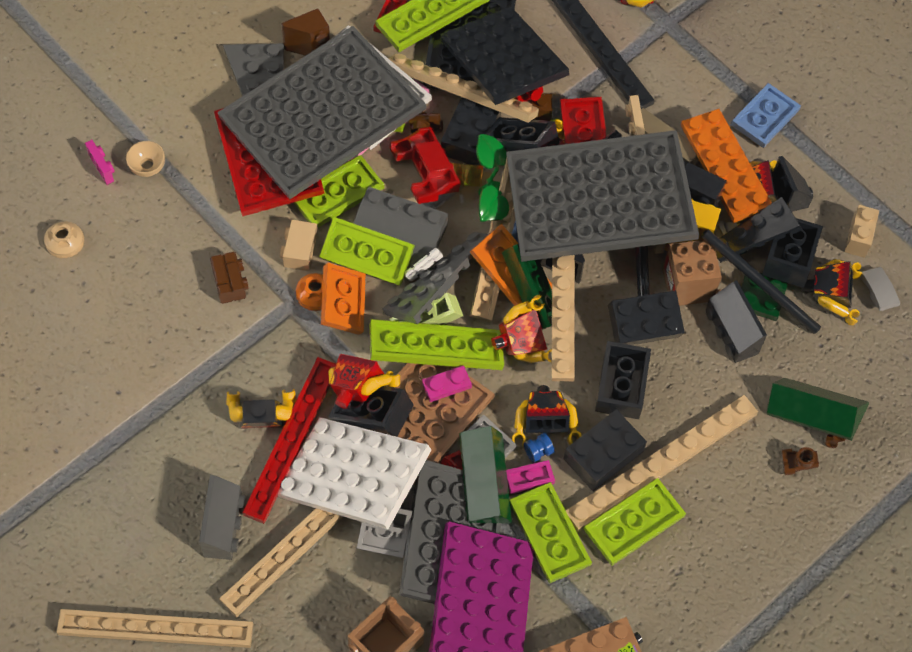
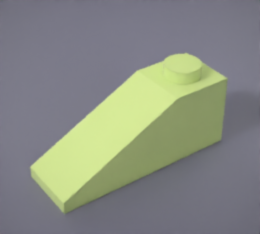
(443, 311)

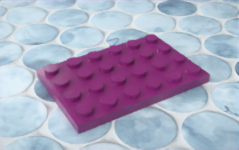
(481, 592)

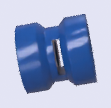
(537, 448)

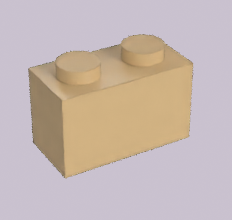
(861, 231)
(300, 245)

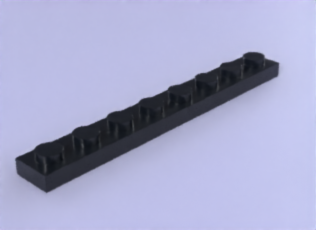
(604, 51)

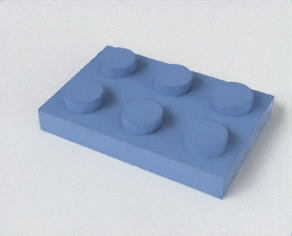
(765, 115)

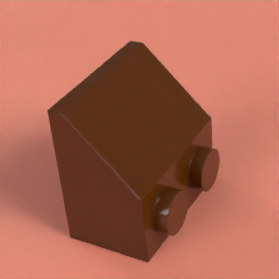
(305, 32)

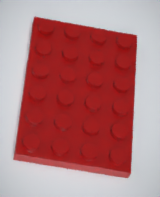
(251, 182)

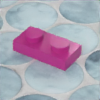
(96, 154)
(446, 383)
(529, 476)

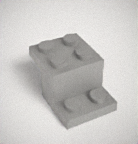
(391, 540)

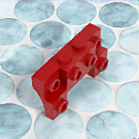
(431, 163)

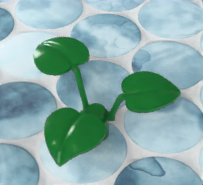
(491, 202)

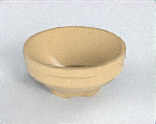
(143, 152)
(66, 246)

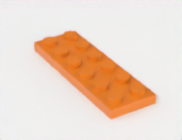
(724, 157)

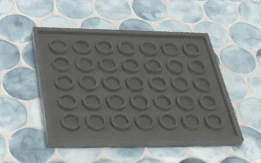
(321, 111)
(601, 196)

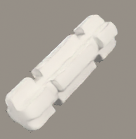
(423, 264)

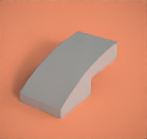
(881, 289)

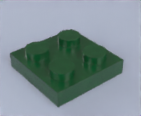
(760, 301)

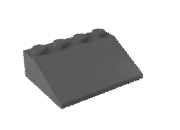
(403, 221)

